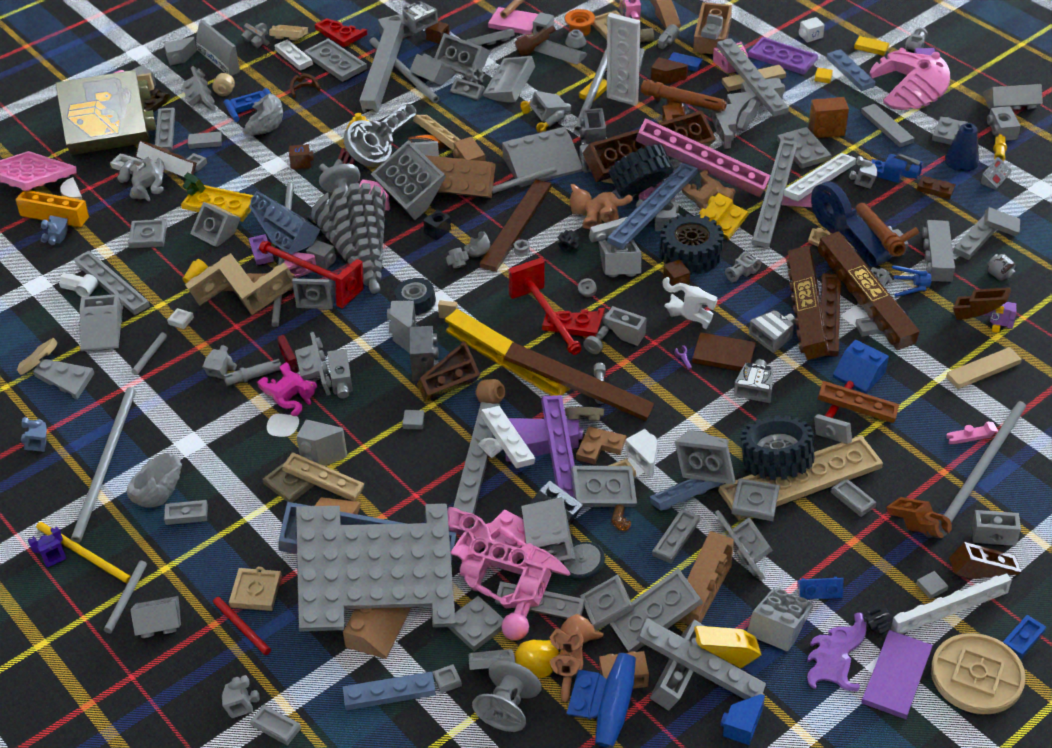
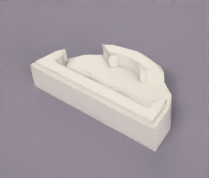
(70, 189)

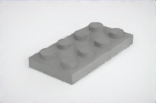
(335, 59)
(662, 603)

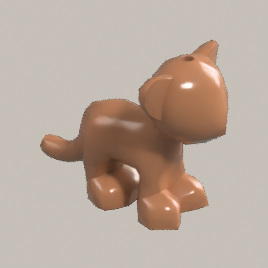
(600, 208)
(570, 641)

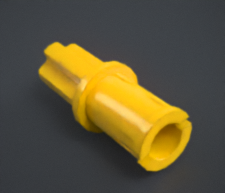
(1000, 147)

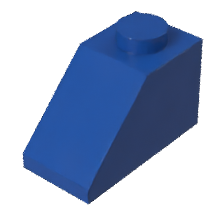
(743, 719)

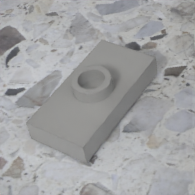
(833, 429)

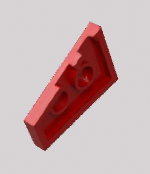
(340, 34)
(579, 324)

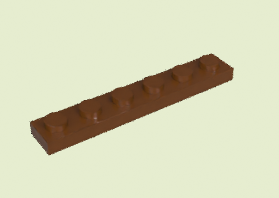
(831, 310)

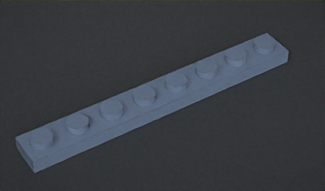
(652, 206)

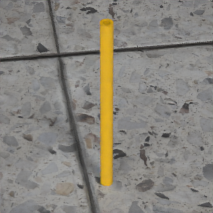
(87, 554)

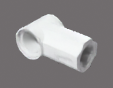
(82, 285)

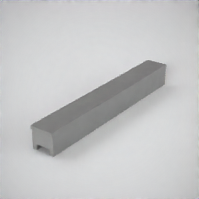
(382, 65)

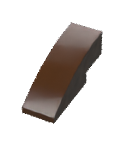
(980, 302)

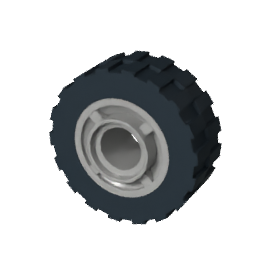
(419, 291)

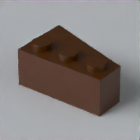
(449, 374)

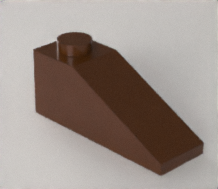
(981, 562)

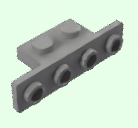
(197, 89)
(311, 363)
(749, 540)

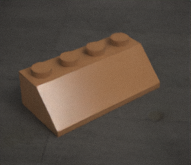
(374, 630)

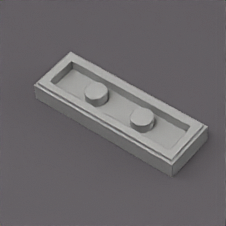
(676, 536)

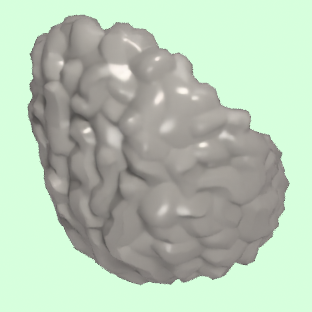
(267, 118)
(155, 481)

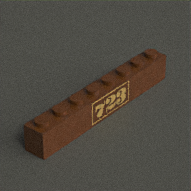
(868, 291)
(808, 303)

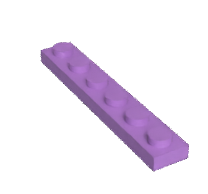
(559, 441)

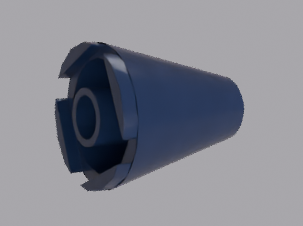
(964, 149)

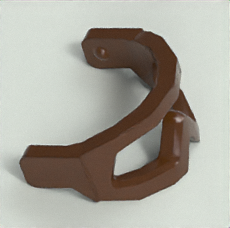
(314, 83)

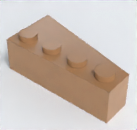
(709, 572)

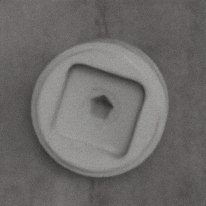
(587, 287)

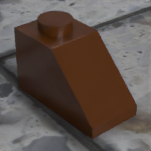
(668, 71)

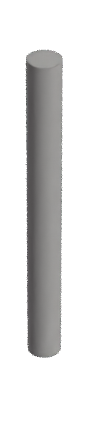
(524, 179)
(125, 597)

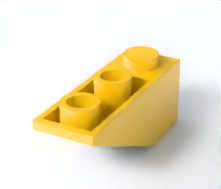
(730, 644)

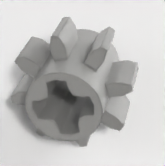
(474, 74)
(457, 258)

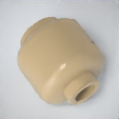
(223, 84)

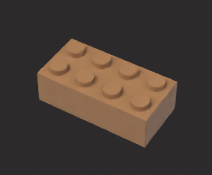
(706, 45)
(465, 176)

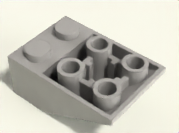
(100, 322)
(548, 528)
(779, 618)

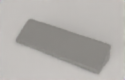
(560, 51)

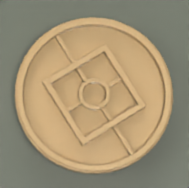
(978, 673)

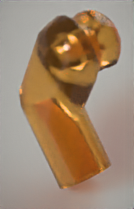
(618, 520)

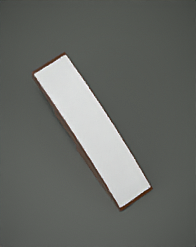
(172, 162)

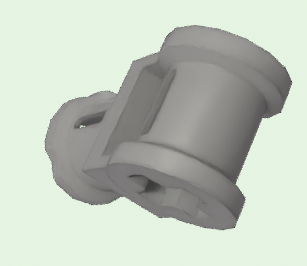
(916, 40)
(744, 266)

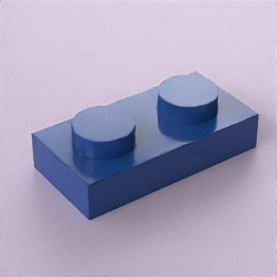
(1024, 636)

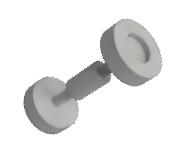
(592, 343)

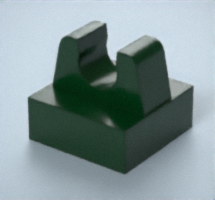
(193, 184)

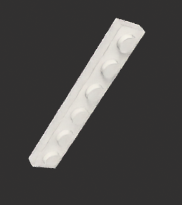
(822, 174)
(951, 604)

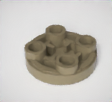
(592, 413)

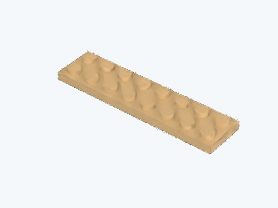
(829, 469)

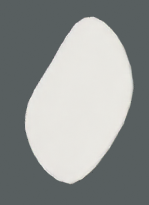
(282, 425)

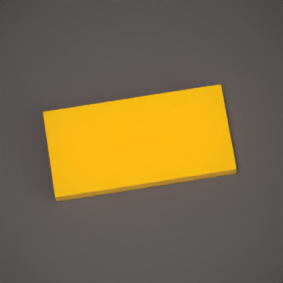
(231, 201)

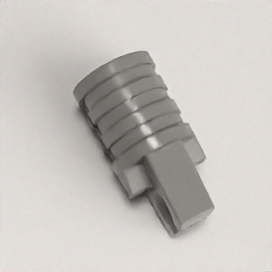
(668, 36)

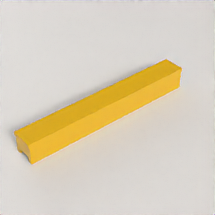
(495, 347)

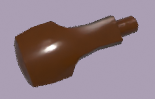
(526, 45)

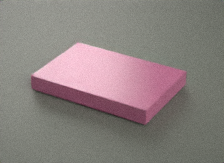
(519, 21)

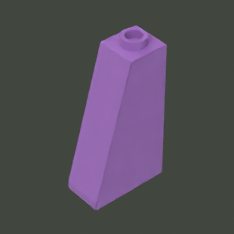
(535, 435)

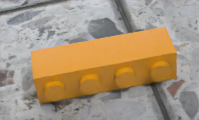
(42, 205)

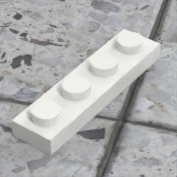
(507, 437)

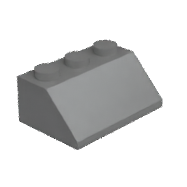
(461, 53)
(1014, 96)

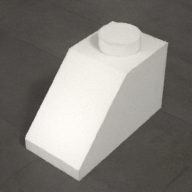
(643, 450)

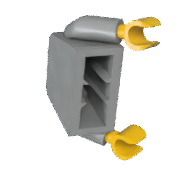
(548, 107)

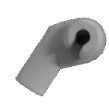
(124, 172)

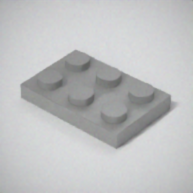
(809, 148)
(604, 486)

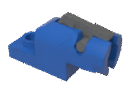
(897, 167)

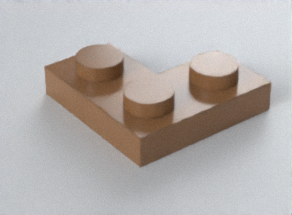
(598, 440)

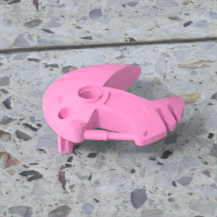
(925, 79)

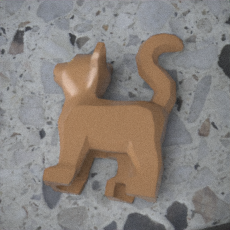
(709, 188)

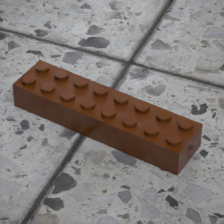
(606, 152)

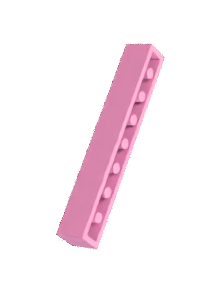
(703, 158)

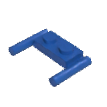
(244, 103)

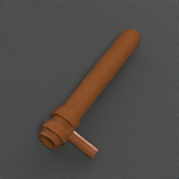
(659, 90)
(890, 240)

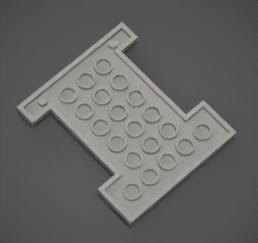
(371, 567)

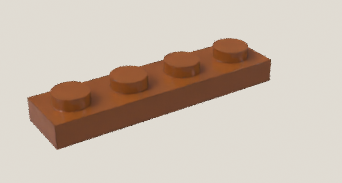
(858, 402)

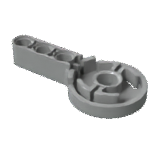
(378, 134)

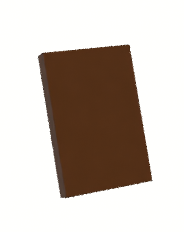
(723, 351)

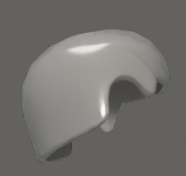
(478, 246)

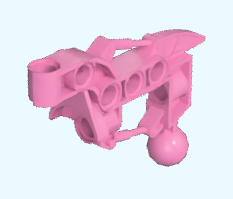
(534, 568)

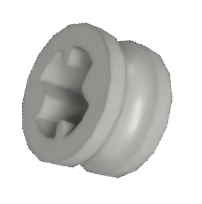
(521, 247)

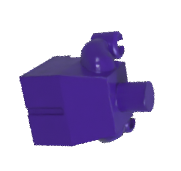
(49, 547)

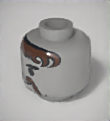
(1001, 267)

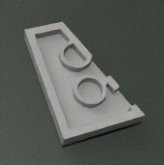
(66, 376)

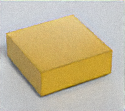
(823, 75)

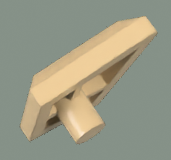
(816, 234)

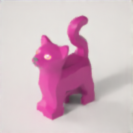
(288, 387)

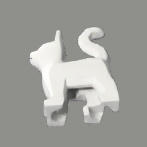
(692, 304)

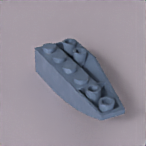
(282, 225)

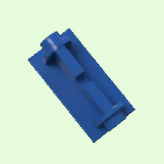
(820, 588)

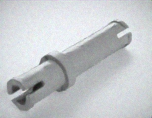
(252, 372)

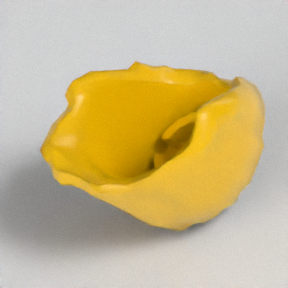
(536, 656)

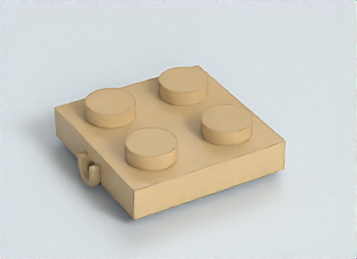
(292, 32)
(255, 589)

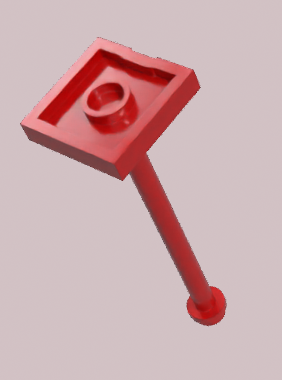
(531, 278)
(348, 282)

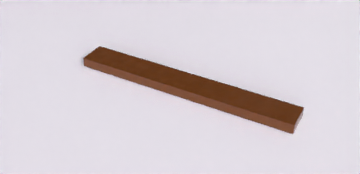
(515, 225)
(579, 381)

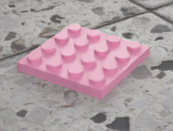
(32, 170)

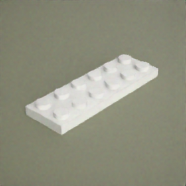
(623, 58)

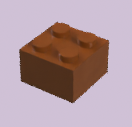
(828, 117)

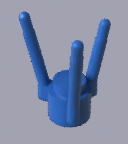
(920, 280)

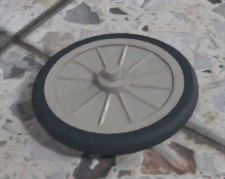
(588, 560)

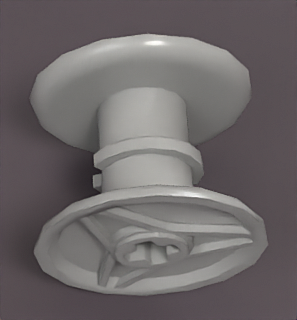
(511, 682)

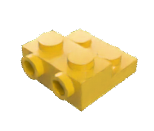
(725, 214)

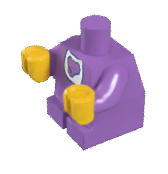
(1003, 316)

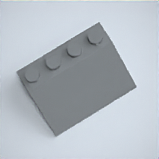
(541, 152)
(410, 179)

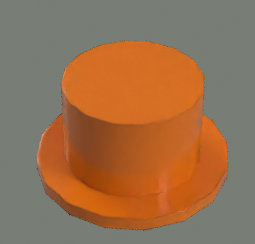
(580, 20)

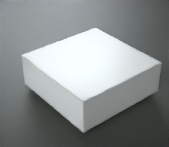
(180, 318)

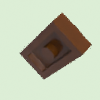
(936, 187)

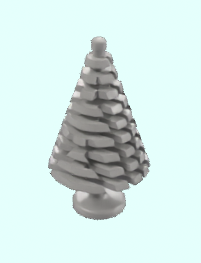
(353, 219)

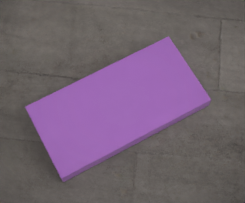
(783, 55)
(897, 674)

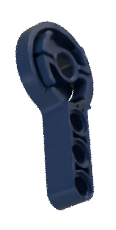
(836, 215)

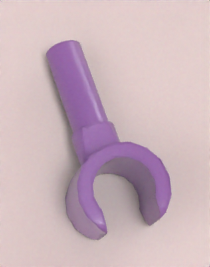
(683, 356)

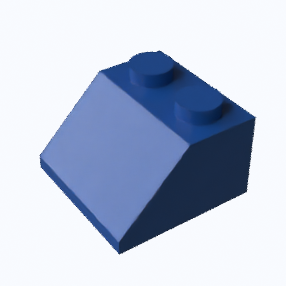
(861, 366)

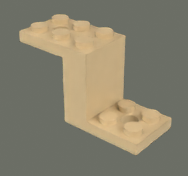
(229, 273)

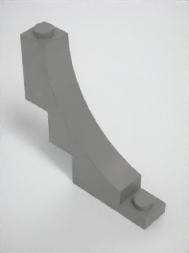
(727, 120)

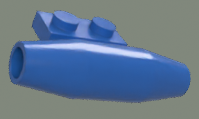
(604, 698)

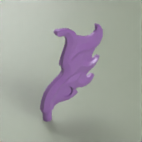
(833, 656)

